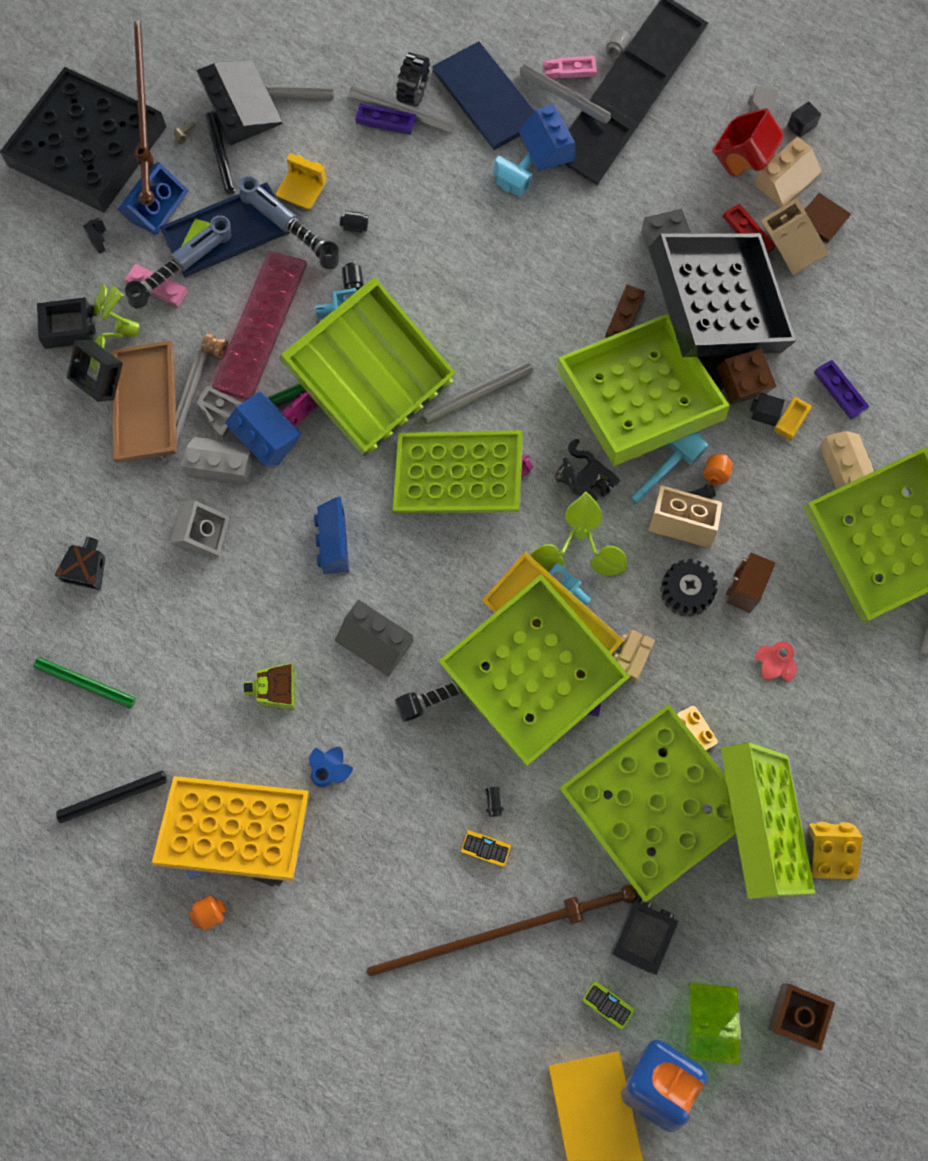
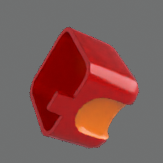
(749, 142)

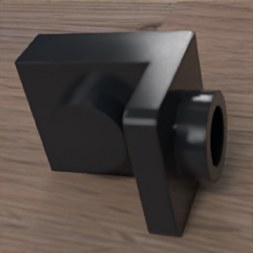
(93, 231)

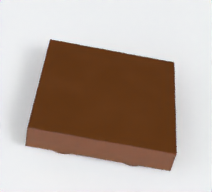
(826, 216)

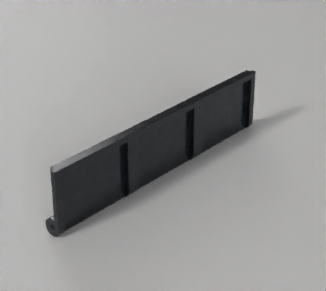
(634, 86)

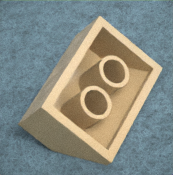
(789, 172)
(845, 457)
(685, 517)

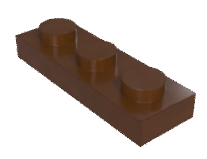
(625, 311)

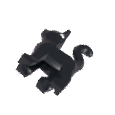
(591, 475)

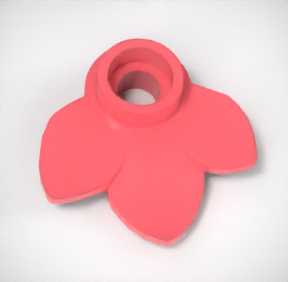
(774, 664)

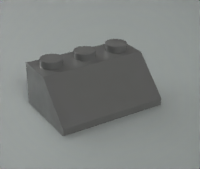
(373, 637)

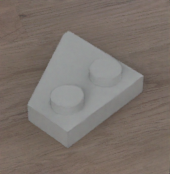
(217, 409)

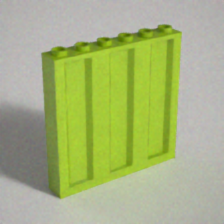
(368, 366)

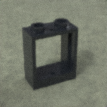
(64, 338)
(109, 371)
(634, 959)

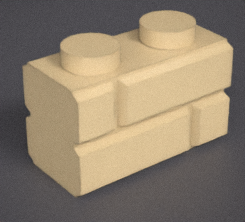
(634, 653)

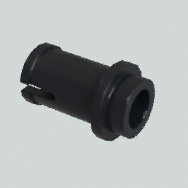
(707, 492)
(493, 802)

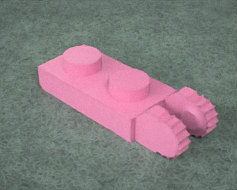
(570, 67)

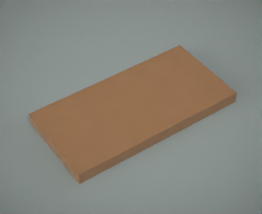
(145, 403)

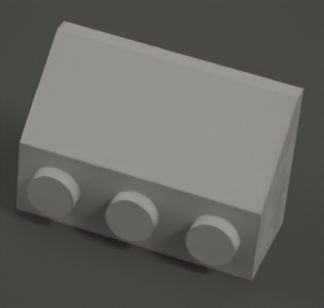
(218, 460)

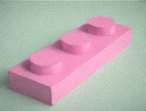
(168, 291)

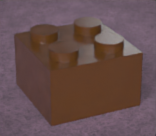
(746, 376)
(749, 582)
(801, 1016)

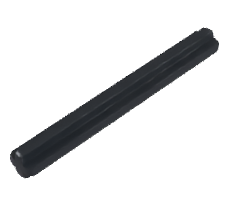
(220, 152)
(111, 797)

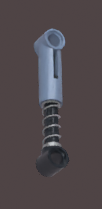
(255, 195)
(180, 260)
(412, 705)

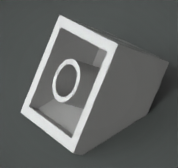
(199, 528)

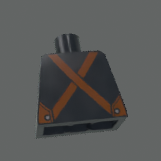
(83, 565)

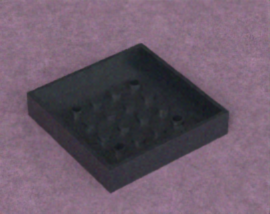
(81, 132)
(721, 294)

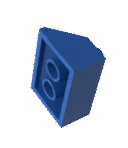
(547, 138)
(167, 194)
(263, 429)
(332, 537)

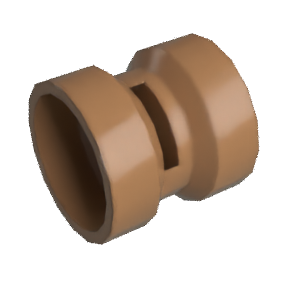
(213, 345)

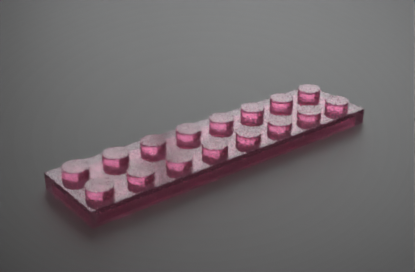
(259, 325)

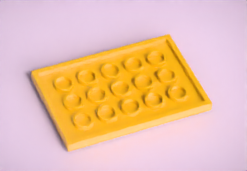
(231, 828)

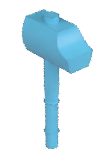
(513, 177)
(687, 448)

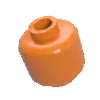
(718, 469)
(207, 912)

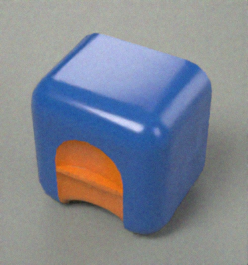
(664, 1086)

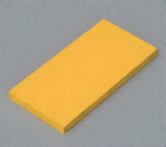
(527, 570)
(592, 1111)

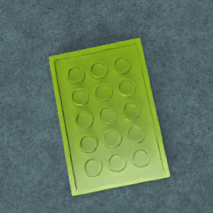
(458, 472)

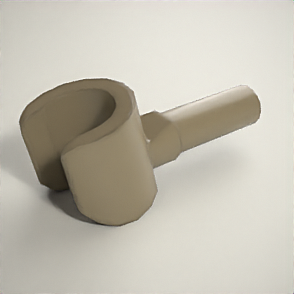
(180, 136)

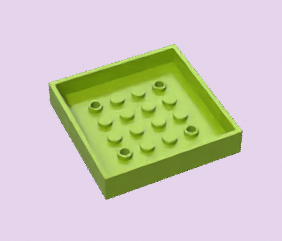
(641, 390)
(884, 534)
(533, 670)
(654, 802)
(767, 822)

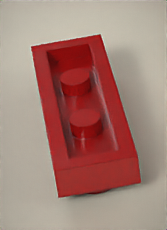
(743, 223)

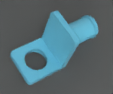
(325, 310)
(571, 584)

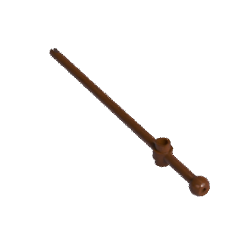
(142, 153)
(572, 910)

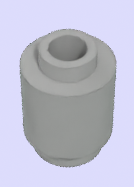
(617, 43)

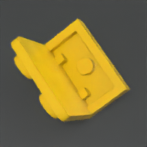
(302, 182)
(698, 727)
(835, 850)

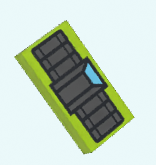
(608, 1005)

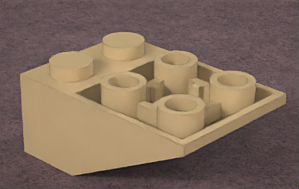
(794, 236)

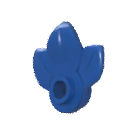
(329, 763)

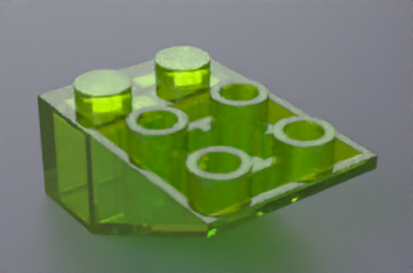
(713, 1024)

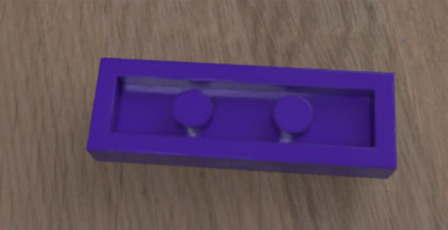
(385, 118)
(841, 389)

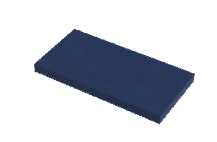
(484, 94)
(247, 225)

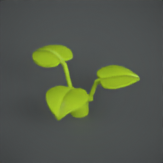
(105, 302)
(583, 516)

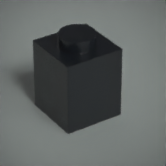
(804, 119)
(767, 409)

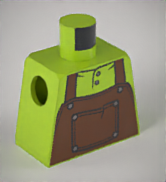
(274, 687)

